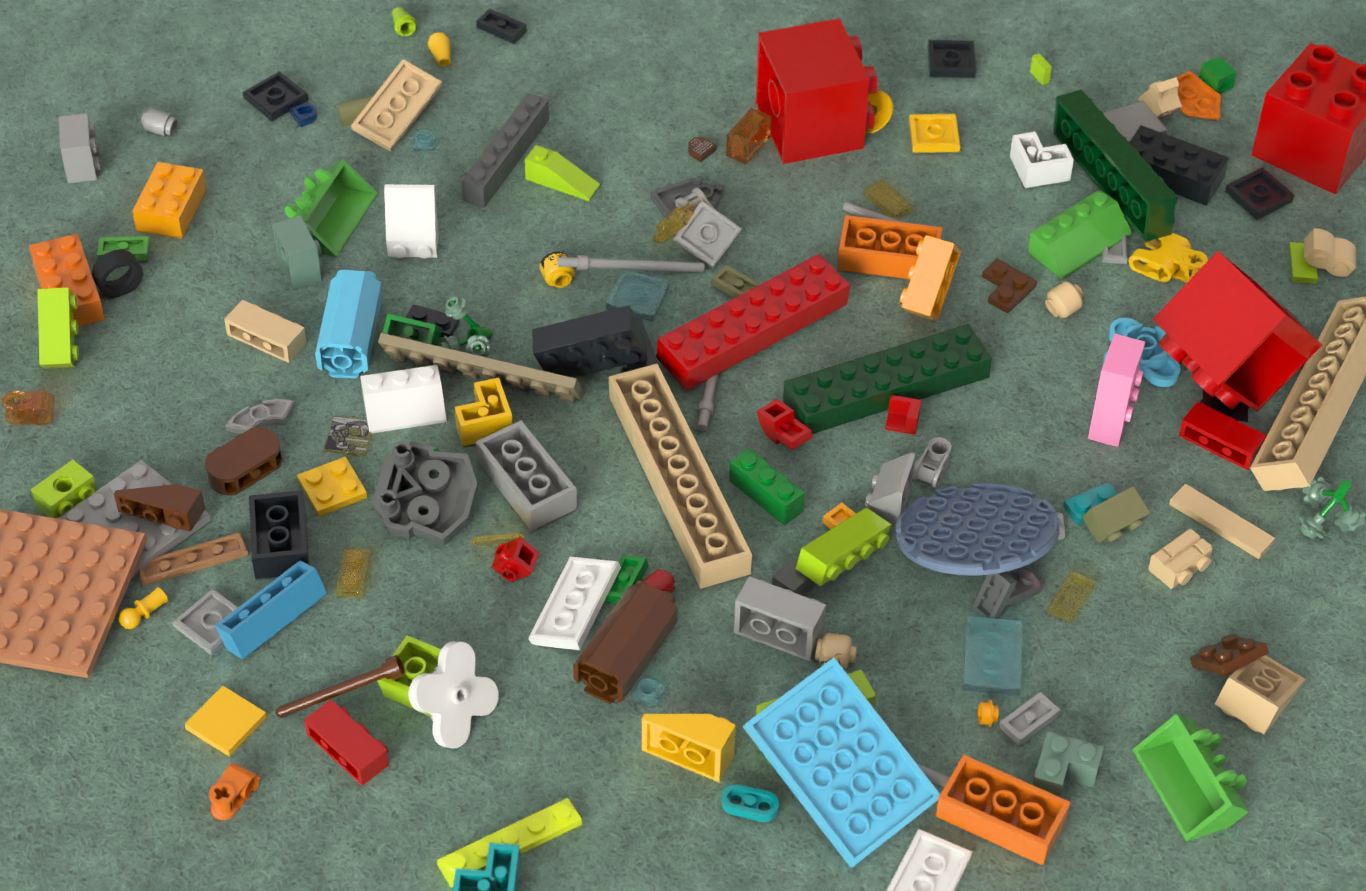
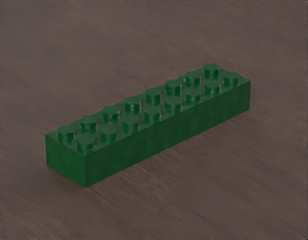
(1115, 165)
(907, 370)

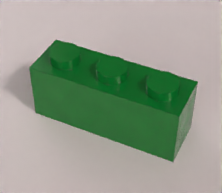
(766, 486)

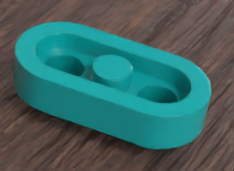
(750, 803)

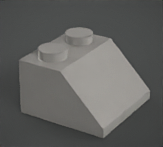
(891, 488)

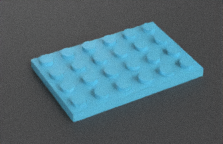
(842, 762)

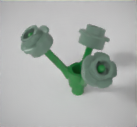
(476, 337)

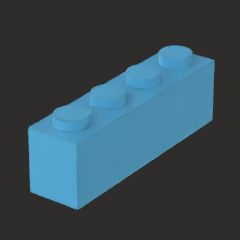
(271, 609)

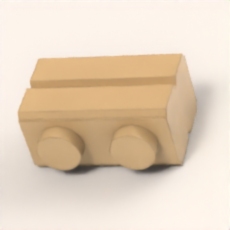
(1181, 559)

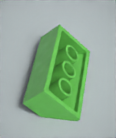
(1079, 234)

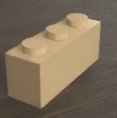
(265, 331)

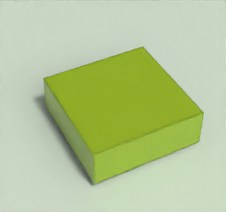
(1040, 69)

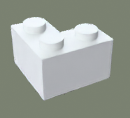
(1040, 164)

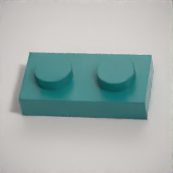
(1082, 503)

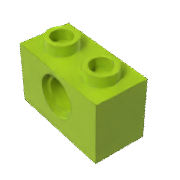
(63, 489)

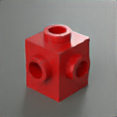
(515, 559)

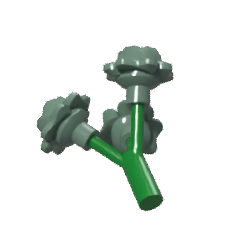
(1317, 495)

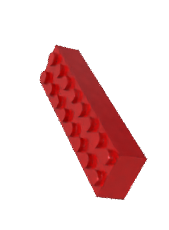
(752, 321)

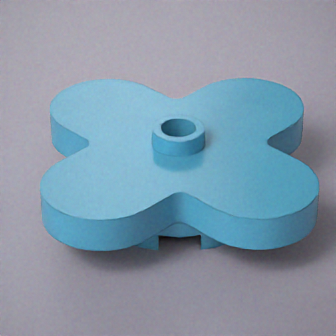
(1157, 365)

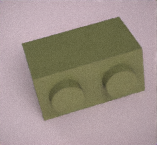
(1116, 515)

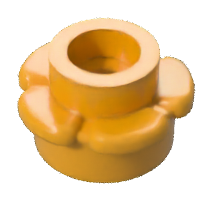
(987, 713)

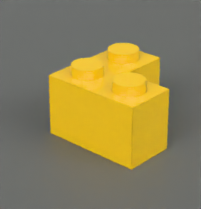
(484, 416)

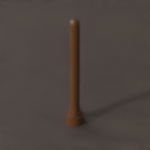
(392, 668)

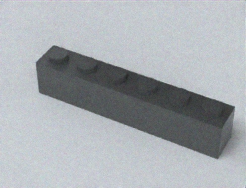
(505, 150)

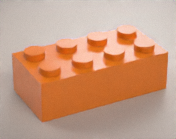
(881, 246)
(64, 265)
(1003, 809)

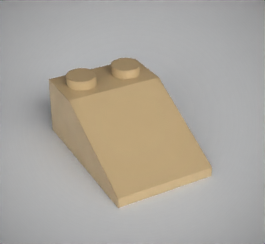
(1259, 693)

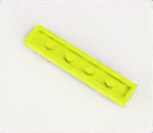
(526, 833)

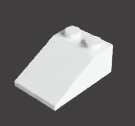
(411, 221)

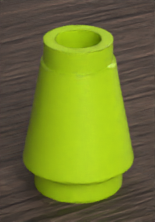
(403, 22)

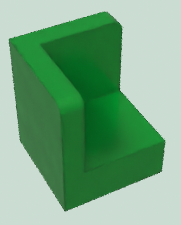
(1218, 75)

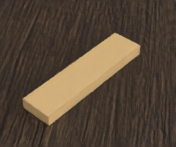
(1222, 521)

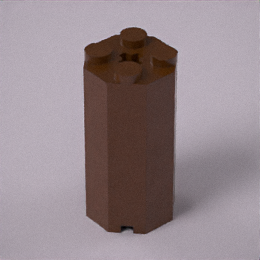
(626, 642)

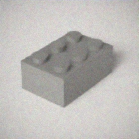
(779, 618)

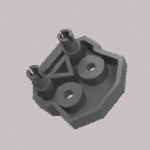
(447, 497)

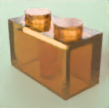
(748, 136)

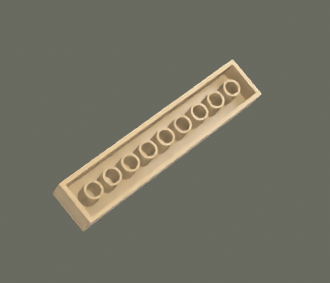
(1316, 402)
(680, 476)

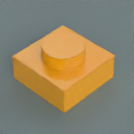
(837, 515)

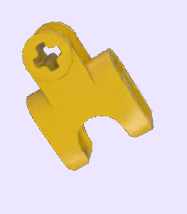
(1168, 259)

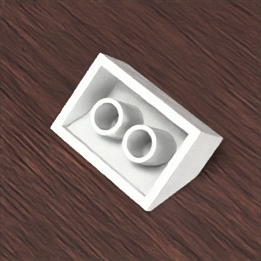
(403, 399)

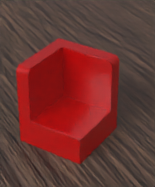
(903, 414)

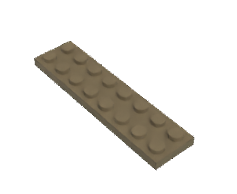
(474, 366)

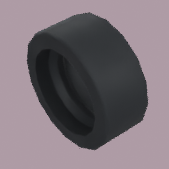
(112, 261)

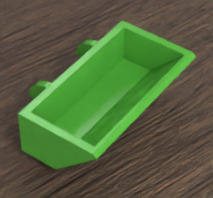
(333, 205)
(1191, 777)

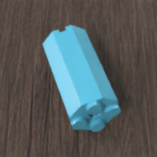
(349, 323)

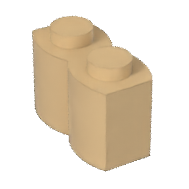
(1330, 253)

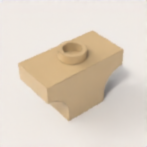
(1162, 97)

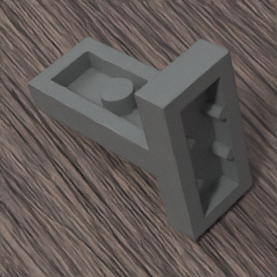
(1005, 589)

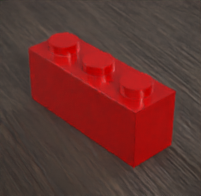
(1222, 435)
(347, 741)

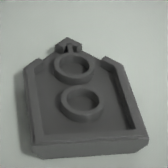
(666, 197)

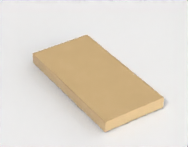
(396, 105)

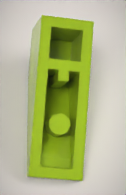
(556, 172)

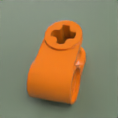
(232, 791)

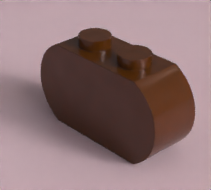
(243, 461)

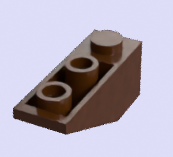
(165, 504)

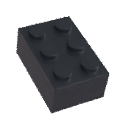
(278, 532)

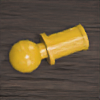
(131, 617)

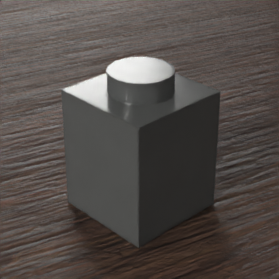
(792, 579)

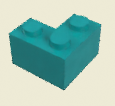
(500, 873)

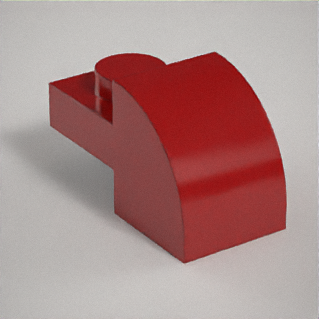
(781, 426)

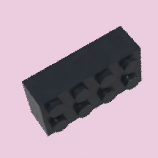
(1182, 165)
(590, 343)

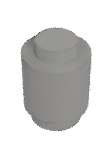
(159, 122)

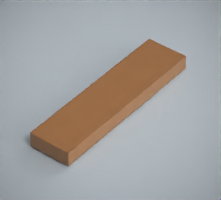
(193, 558)

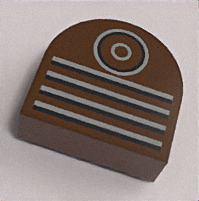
(701, 148)

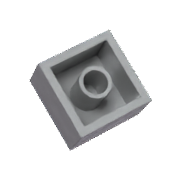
(79, 148)

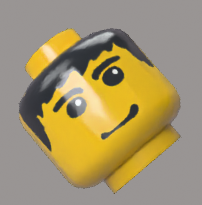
(553, 274)

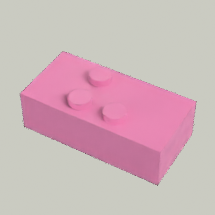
(1117, 390)

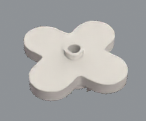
(453, 694)

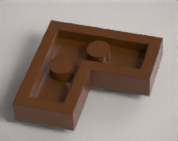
(1011, 283)

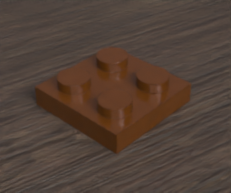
(1228, 654)

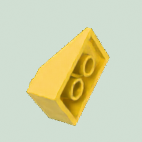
(691, 741)

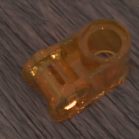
(29, 407)

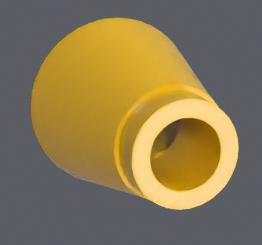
(440, 48)

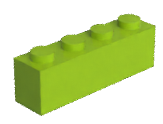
(843, 546)

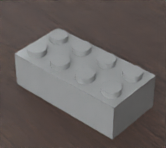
(526, 475)

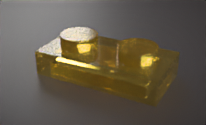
(675, 221)
(353, 573)

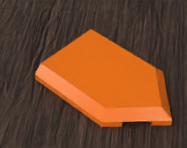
(1197, 97)

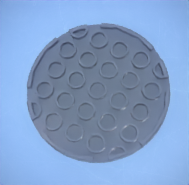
(977, 529)

